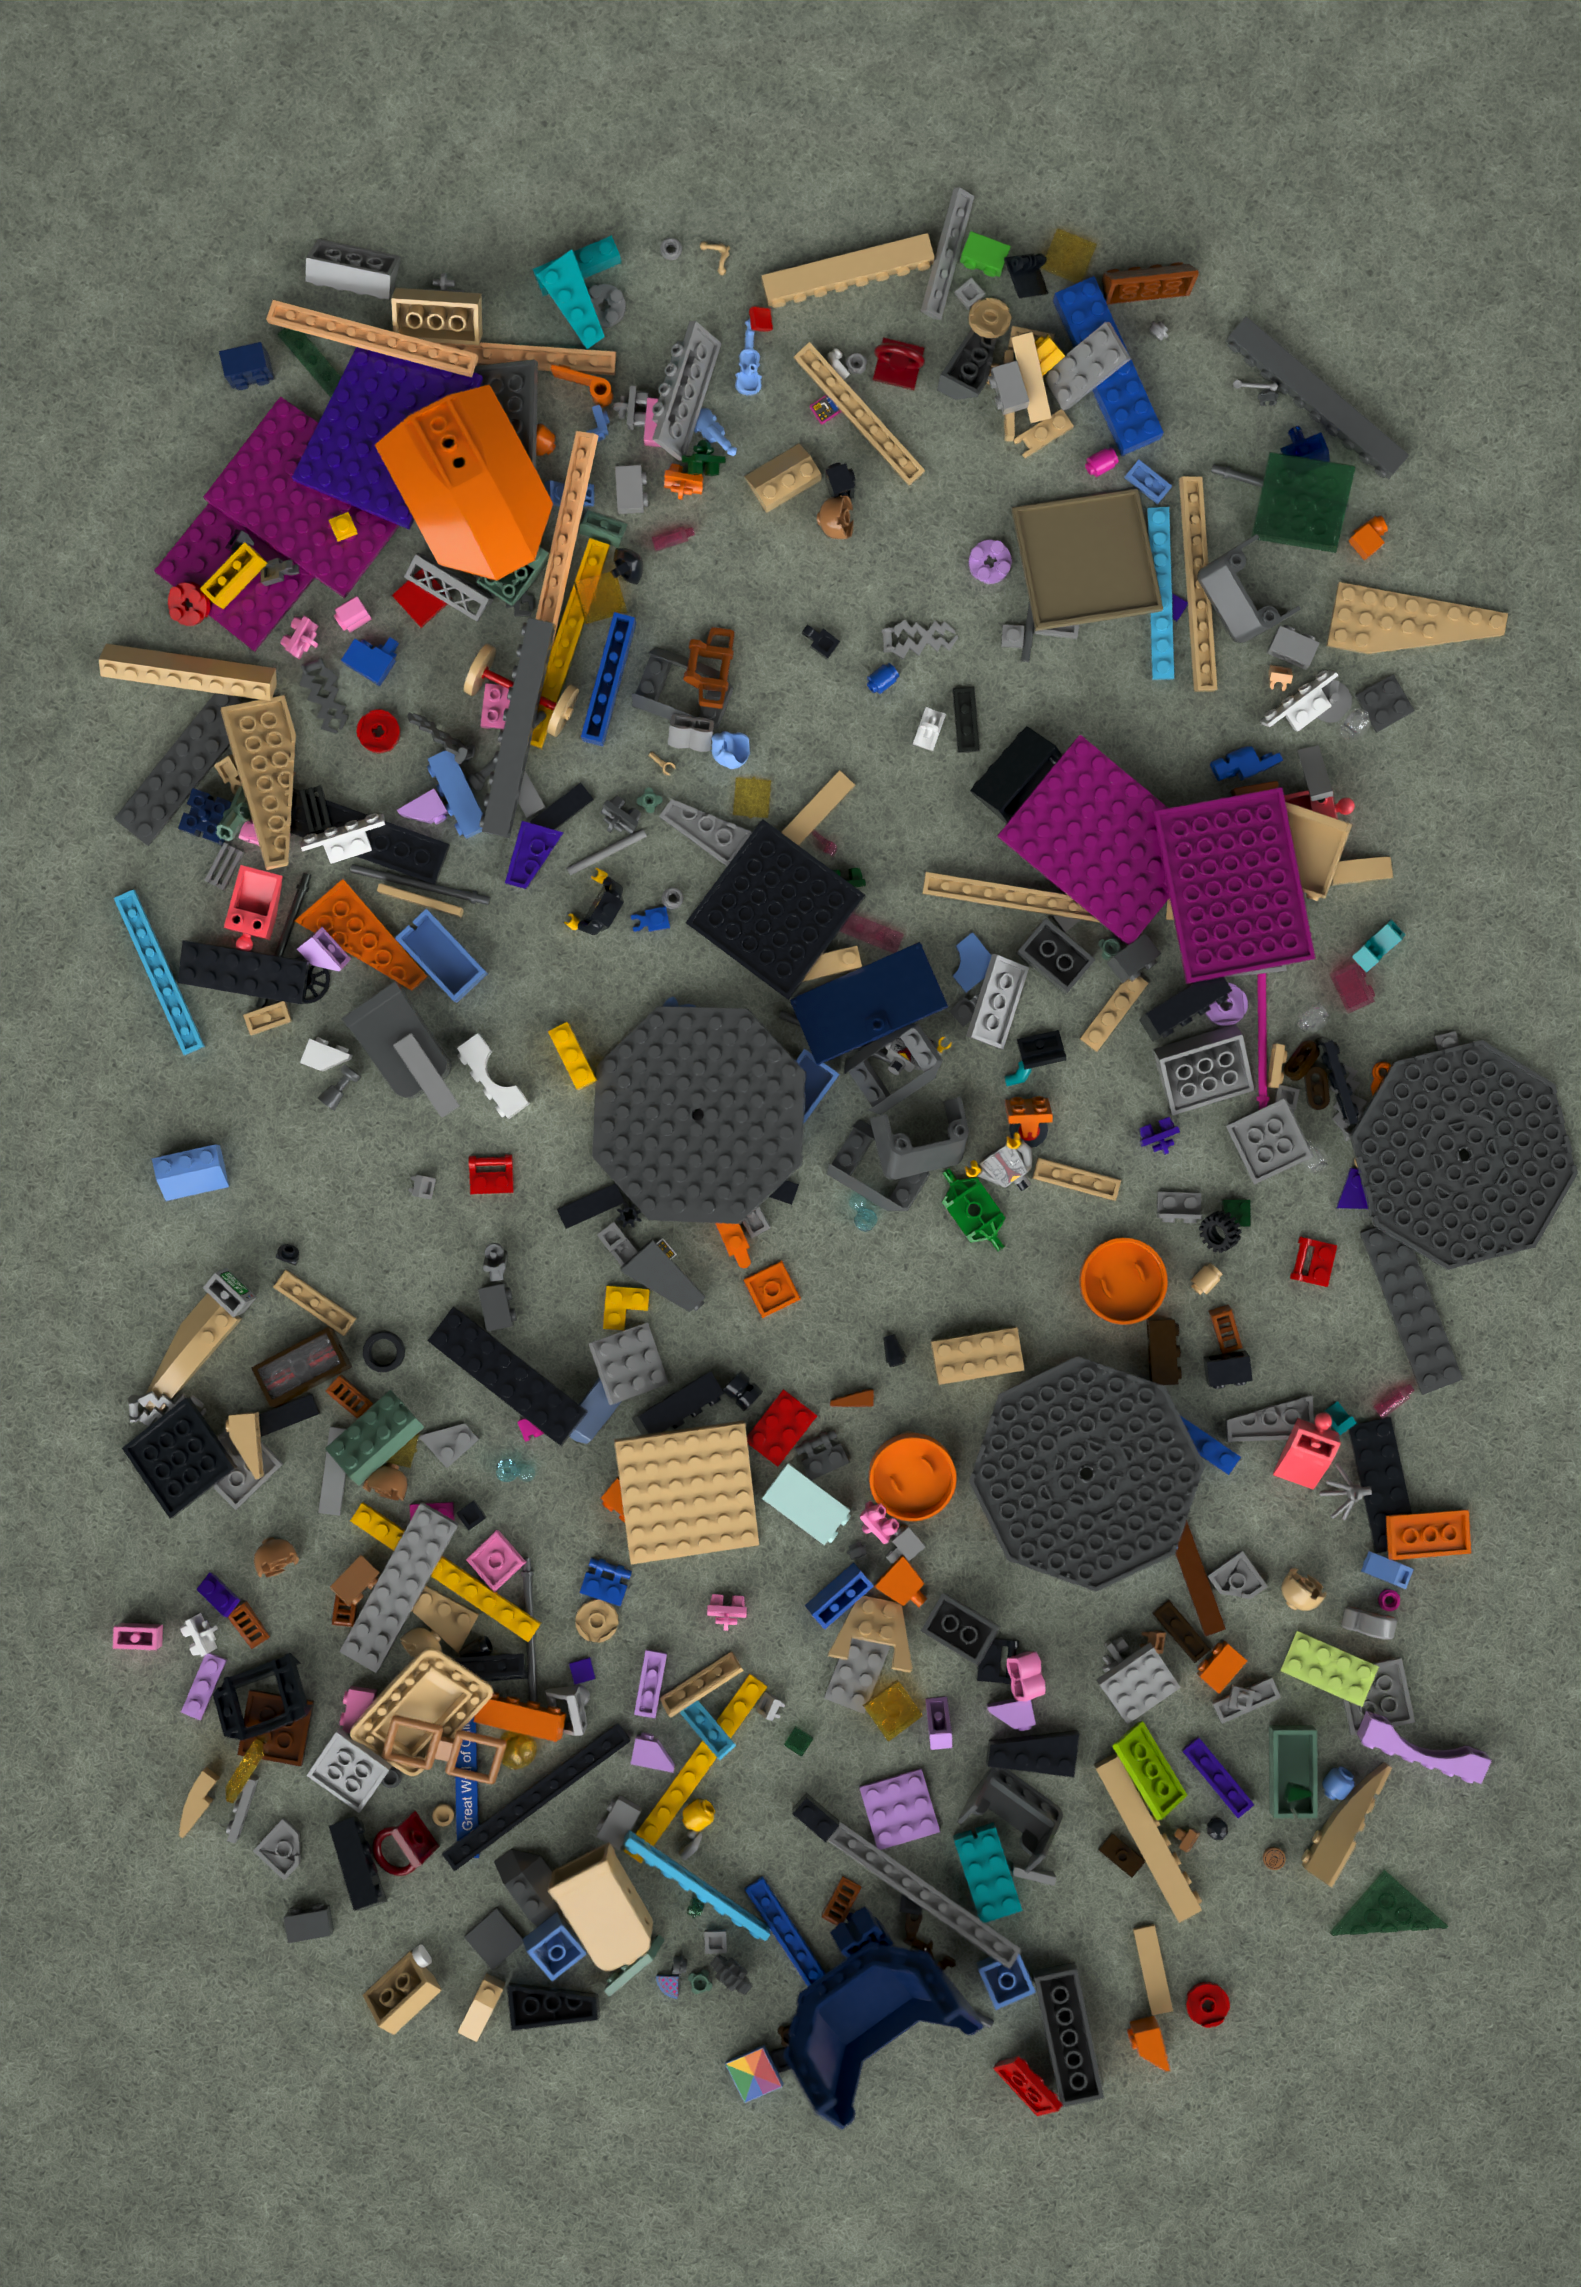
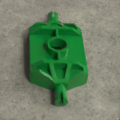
(958, 1199)

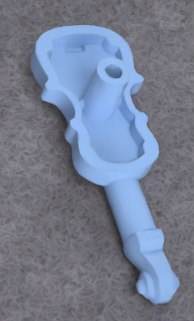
(748, 380)
(713, 430)

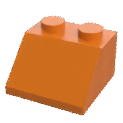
(1148, 2040)

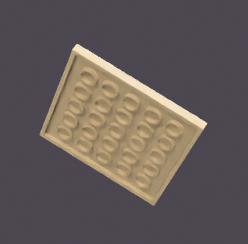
(687, 1492)

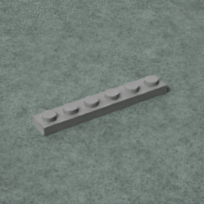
(947, 253)

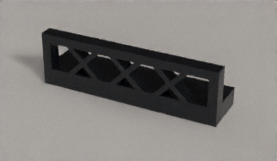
(496, 1666)

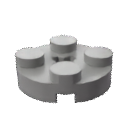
(614, 299)

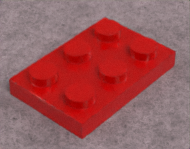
(780, 1427)
(1028, 2086)

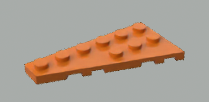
(361, 934)

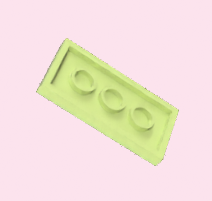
(1329, 1668)

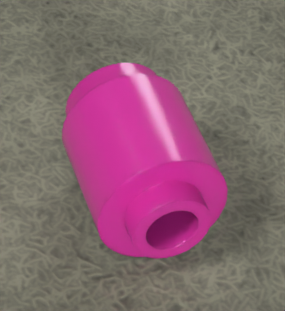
(1101, 462)

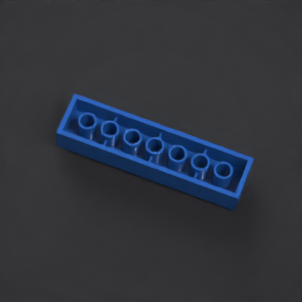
(1122, 393)

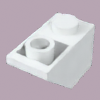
(323, 1057)

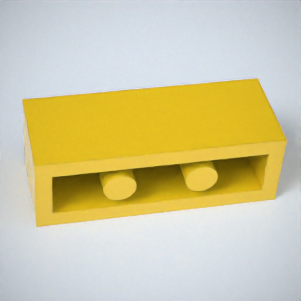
(233, 575)
(572, 1055)

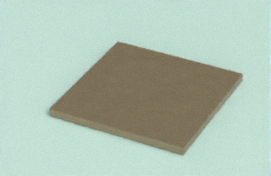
(1087, 559)

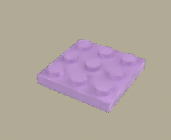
(899, 1809)

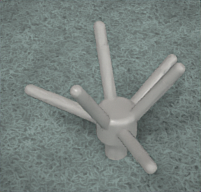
(1353, 1492)

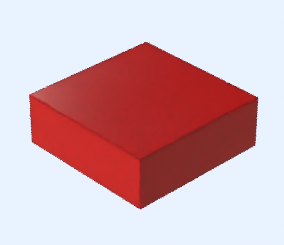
(760, 319)

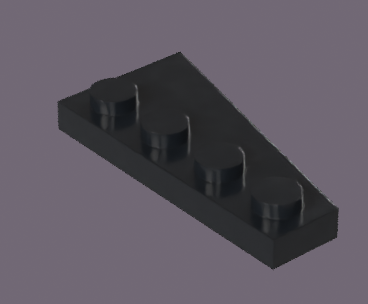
(1330, 1059)

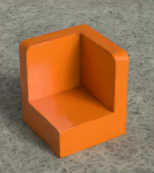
(1366, 541)

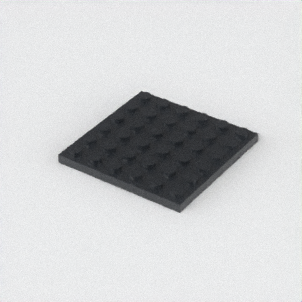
(775, 909)

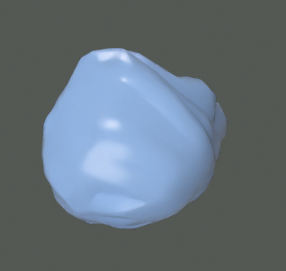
(730, 749)

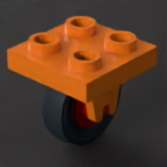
(1029, 1118)

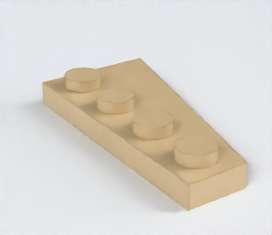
(445, 1617)

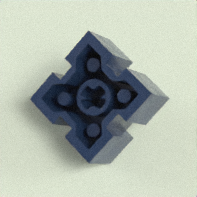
(204, 816)
(859, 1931)

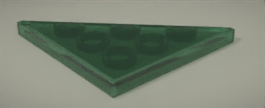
(1386, 1909)

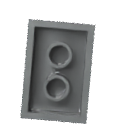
(1055, 956)
(960, 1628)

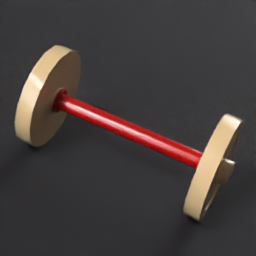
(481, 669)

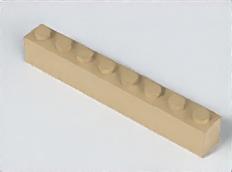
(848, 270)
(187, 672)
(1148, 1838)

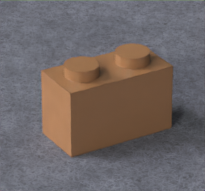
(355, 1581)

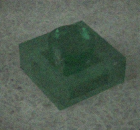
(798, 1741)

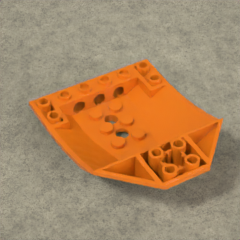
(477, 515)

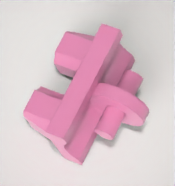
(302, 637)
(877, 1523)
(736, 1610)

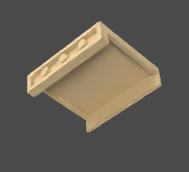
(1317, 848)

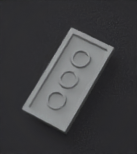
(1086, 366)
(997, 1001)
(857, 1676)

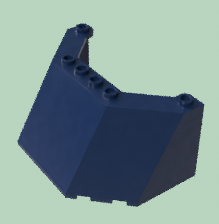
(858, 2013)

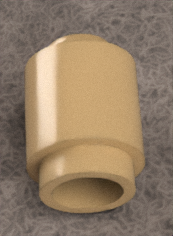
(1206, 1279)

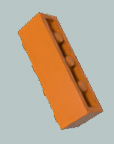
(522, 1717)

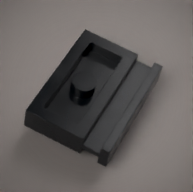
(1041, 1049)

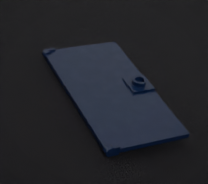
(868, 1003)

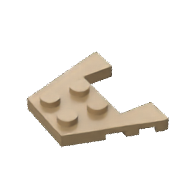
(875, 1622)

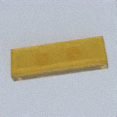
(244, 1771)

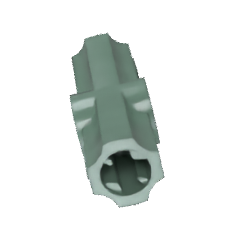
(234, 817)

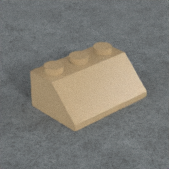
(783, 477)
(401, 1994)

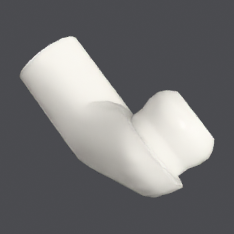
(833, 358)

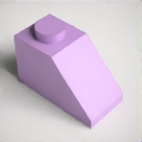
(426, 808)
(323, 951)
(1014, 1713)
(938, 1723)
(651, 1754)

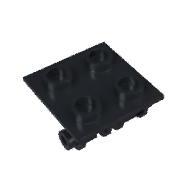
(1027, 275)

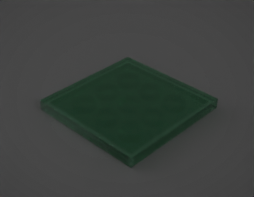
(1303, 502)

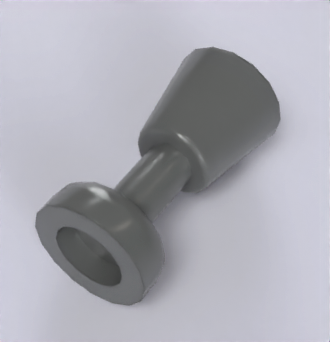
(333, 1094)

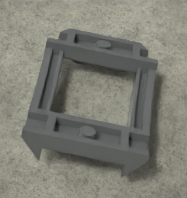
(655, 677)
(871, 1084)
(848, 1160)

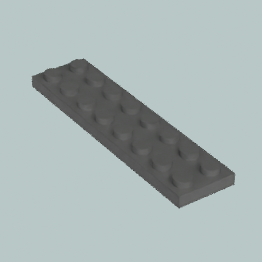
(178, 772)
(1412, 1311)

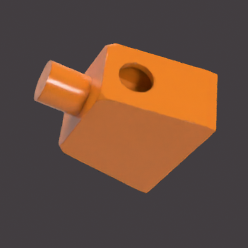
(902, 1583)

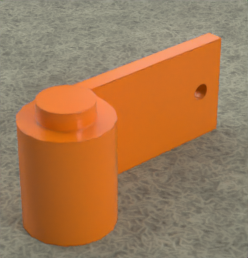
(599, 387)

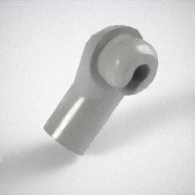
(693, 1845)

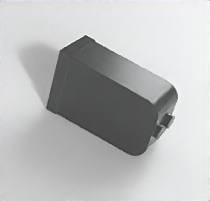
(384, 1022)

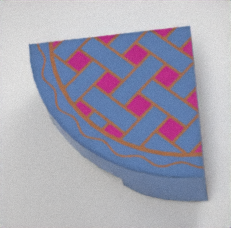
(668, 1985)

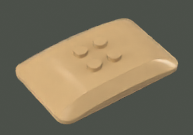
(426, 1690)

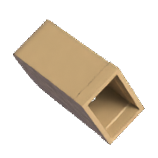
(603, 1908)

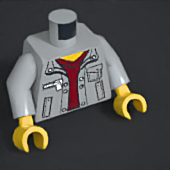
(902, 1057)
(1005, 1164)

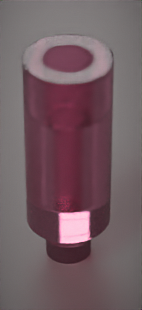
(672, 538)
(1393, 1401)

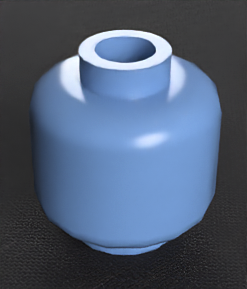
(1338, 1783)

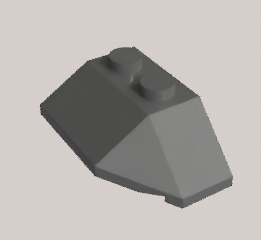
(528, 1882)

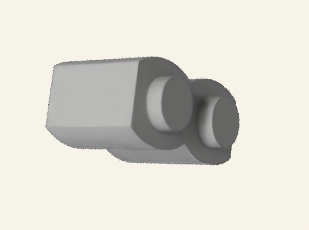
(690, 732)

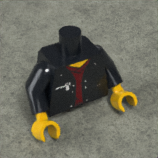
(603, 908)

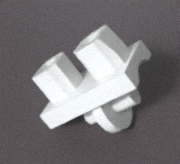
(929, 729)
(201, 1633)

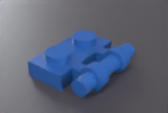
(604, 1588)

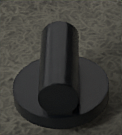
(288, 1253)

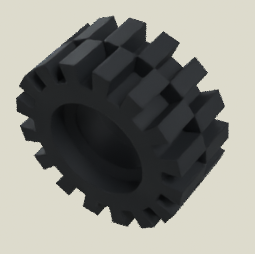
(1228, 1226)

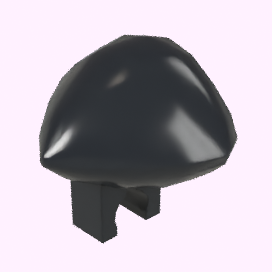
(628, 565)

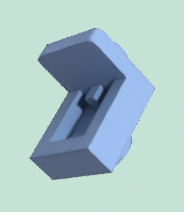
(601, 420)

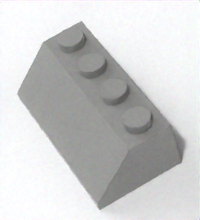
(352, 269)

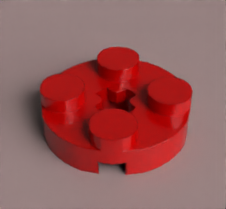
(177, 606)
(371, 721)
(1219, 2008)

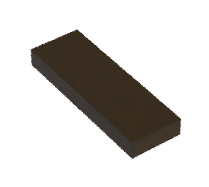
(1181, 1631)

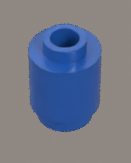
(882, 678)

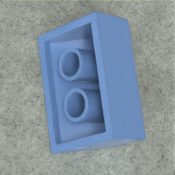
(190, 1172)

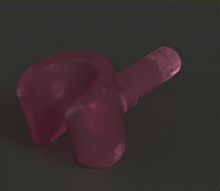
(830, 847)

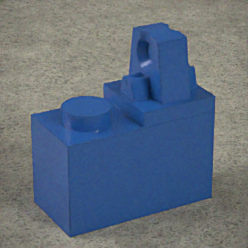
(371, 663)

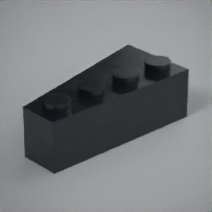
(1183, 1006)
(680, 1405)
(1041, 1753)
(357, 1864)
(549, 2006)

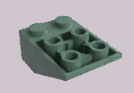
(516, 583)

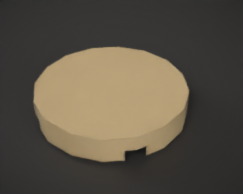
(989, 318)
(603, 1620)

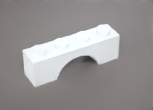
(508, 1099)

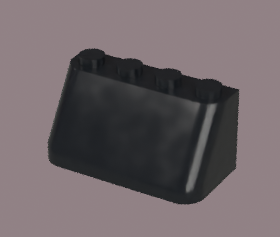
(1016, 773)

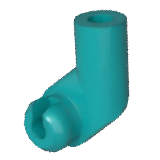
(1020, 1076)

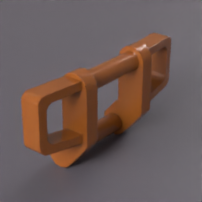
(705, 650)

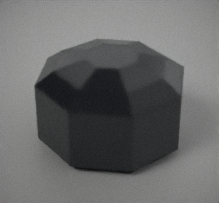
(1217, 1829)

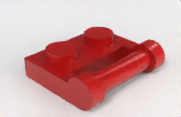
(491, 1181)
(1320, 1263)

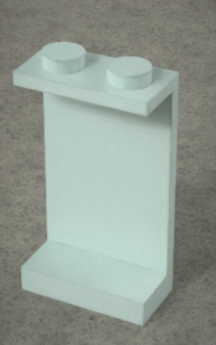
(806, 1504)

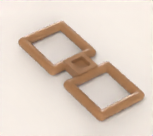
(443, 1749)

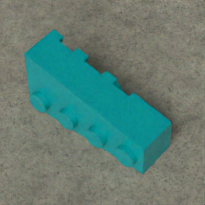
(571, 296)

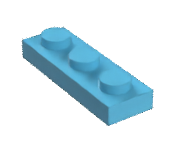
(708, 1729)

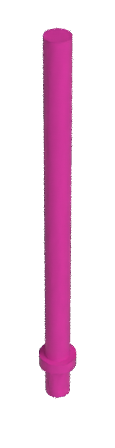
(1262, 1041)

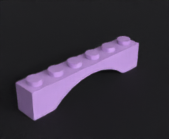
(1462, 1761)

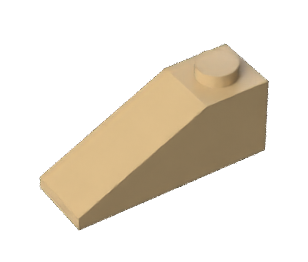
(835, 963)
(246, 1436)
(481, 2007)

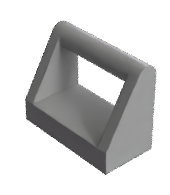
(576, 1708)

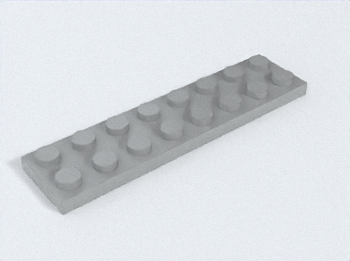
(399, 1587)

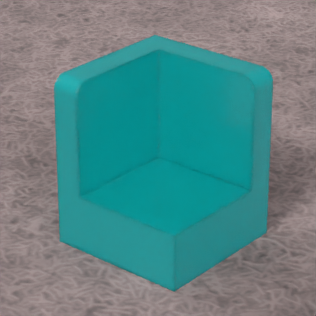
(1340, 1419)

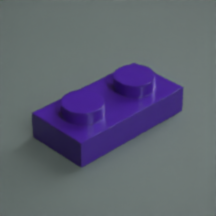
(218, 1594)

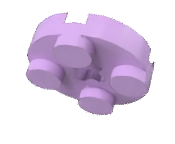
(984, 572)
(1235, 1012)

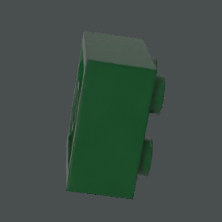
(1240, 1209)

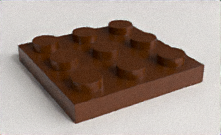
(281, 1745)

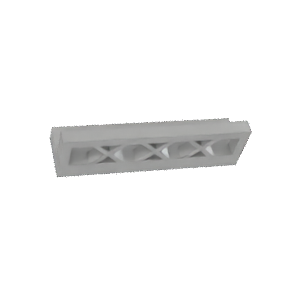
(453, 580)

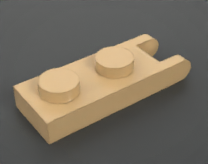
(1045, 432)

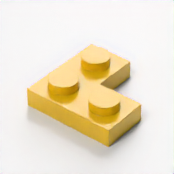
(620, 1299)

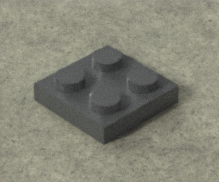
(1384, 703)

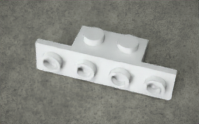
(1304, 705)
(345, 840)

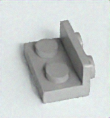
(1179, 1205)

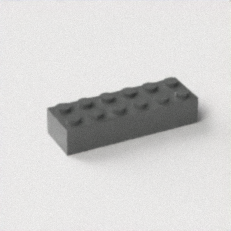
(1068, 2034)

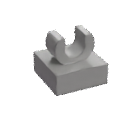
(423, 1186)
(1241, 1698)
(769, 1705)

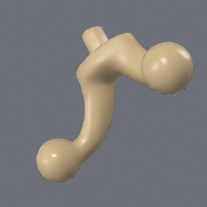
(723, 250)

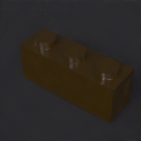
(1163, 1351)

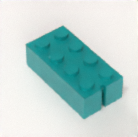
(987, 1873)

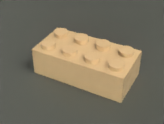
(438, 315)
(977, 1355)

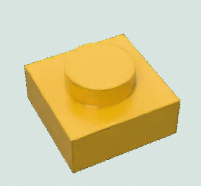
(343, 526)

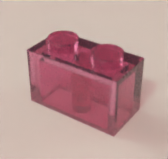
(1353, 987)

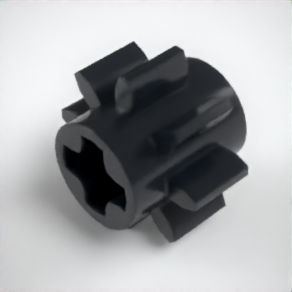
(623, 1217)

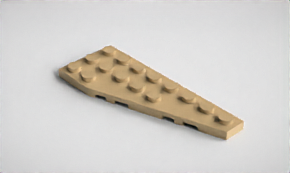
(1384, 621)
(264, 756)

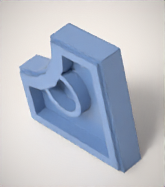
(973, 962)

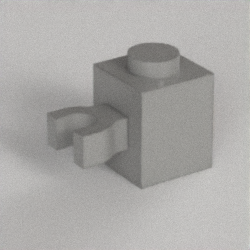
(907, 1544)

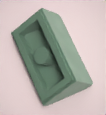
(602, 528)

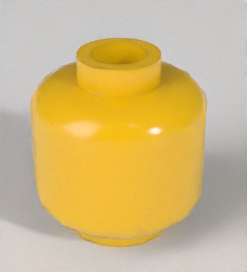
(698, 1815)

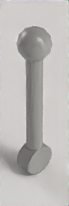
(1238, 384)

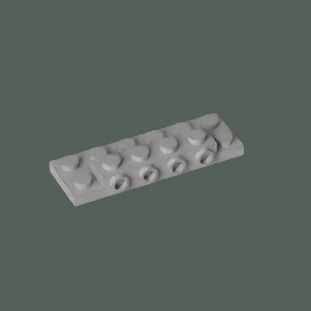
(684, 389)

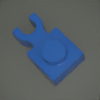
(655, 920)

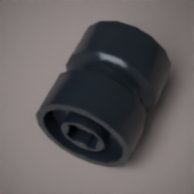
(742, 1390)

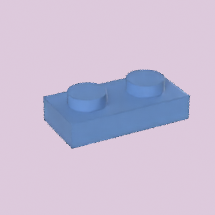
(1148, 482)

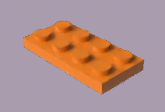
(1428, 1534)

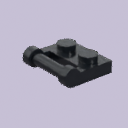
(990, 1665)

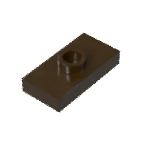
(1121, 1855)

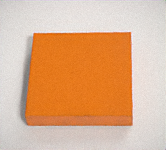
(772, 1289)

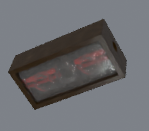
(301, 1367)

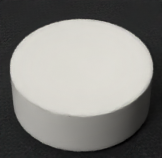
(421, 1956)

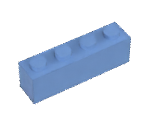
(457, 792)

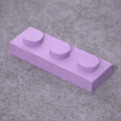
(650, 1683)
(203, 1686)

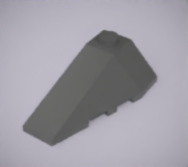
(968, 368)

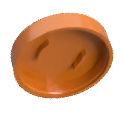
(1123, 1281)
(912, 1476)

